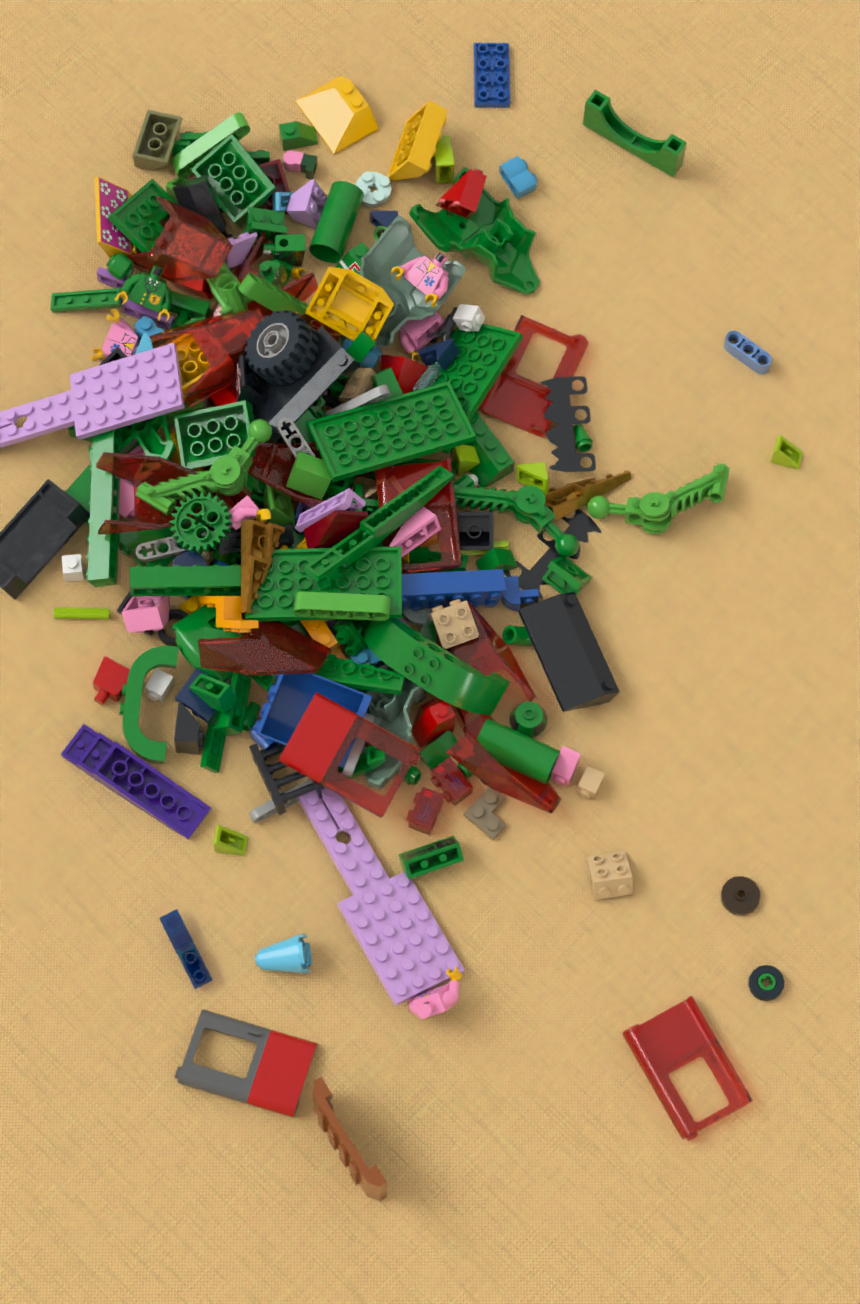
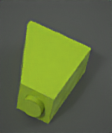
(444, 161)

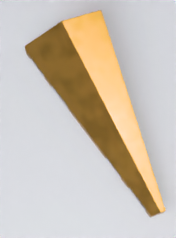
(577, 494)
(257, 548)

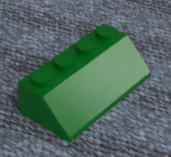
(493, 457)

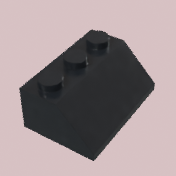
(199, 197)

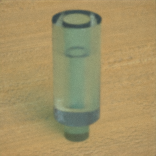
(428, 377)

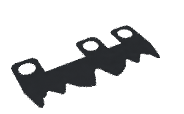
(564, 415)
(579, 526)

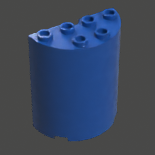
(292, 697)

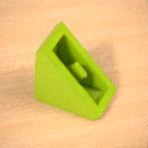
(786, 454)
(464, 458)
(533, 474)
(229, 841)

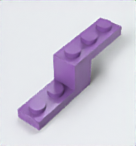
(132, 308)

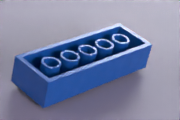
(440, 588)

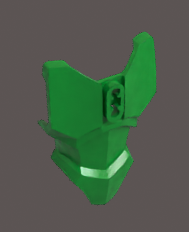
(488, 235)

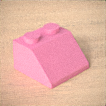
(146, 613)

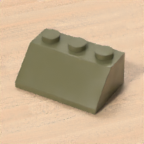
(156, 140)

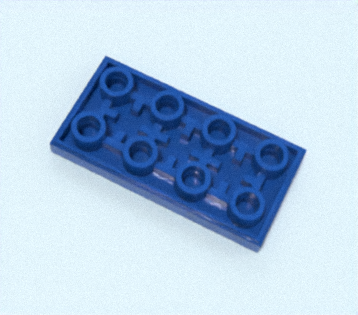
(491, 75)

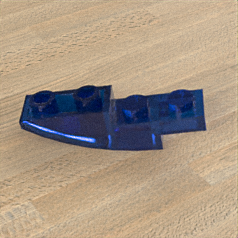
(185, 949)

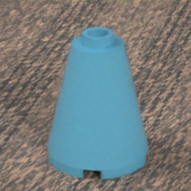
(286, 956)

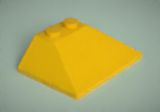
(338, 114)
(350, 304)

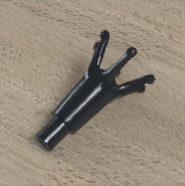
(446, 328)

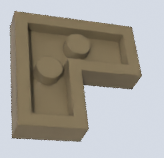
(482, 815)

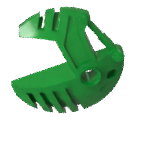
(147, 436)

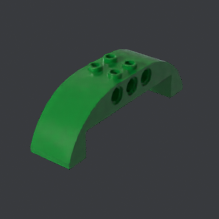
(434, 667)

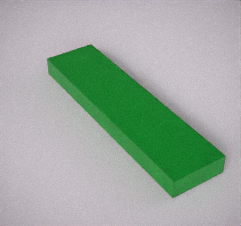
(85, 300)

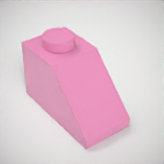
(565, 766)

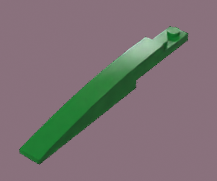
(379, 524)

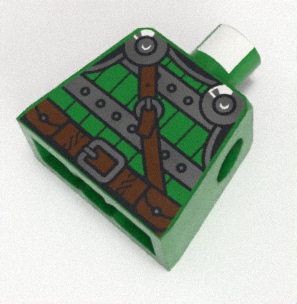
(287, 248)

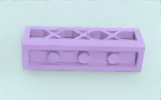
(339, 502)

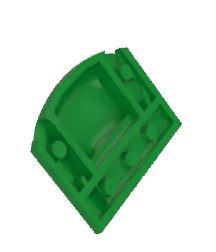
(188, 633)

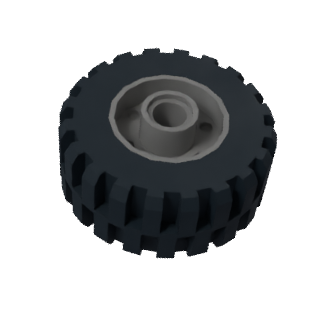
(281, 347)

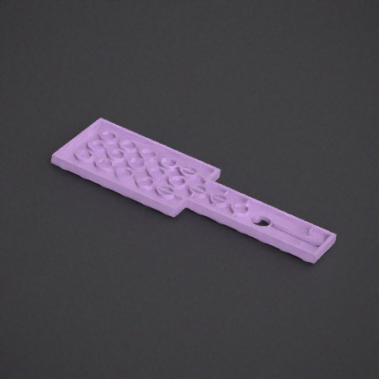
(103, 398)
(384, 911)

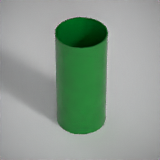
(336, 222)
(518, 751)

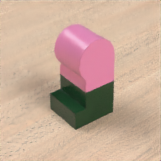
(300, 162)

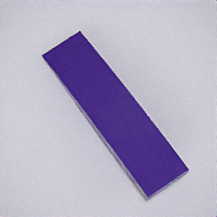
(135, 781)

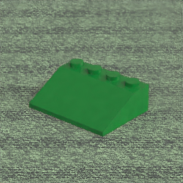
(235, 179)
(212, 433)

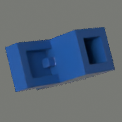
(514, 597)

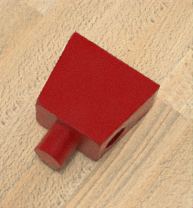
(110, 681)

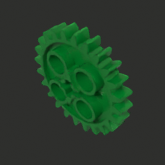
(190, 537)

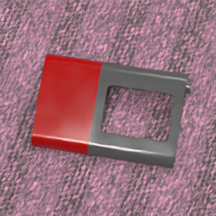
(274, 1073)

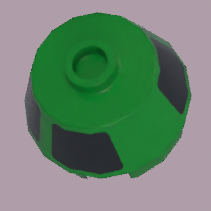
(528, 719)

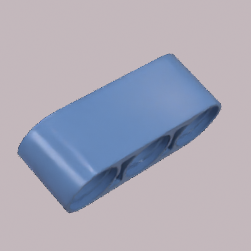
(750, 360)

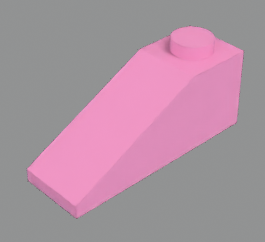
(416, 530)

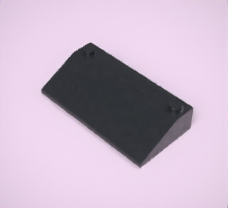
(297, 397)
(37, 536)
(569, 652)

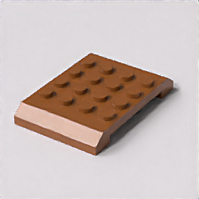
(369, 1178)

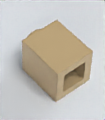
(590, 783)

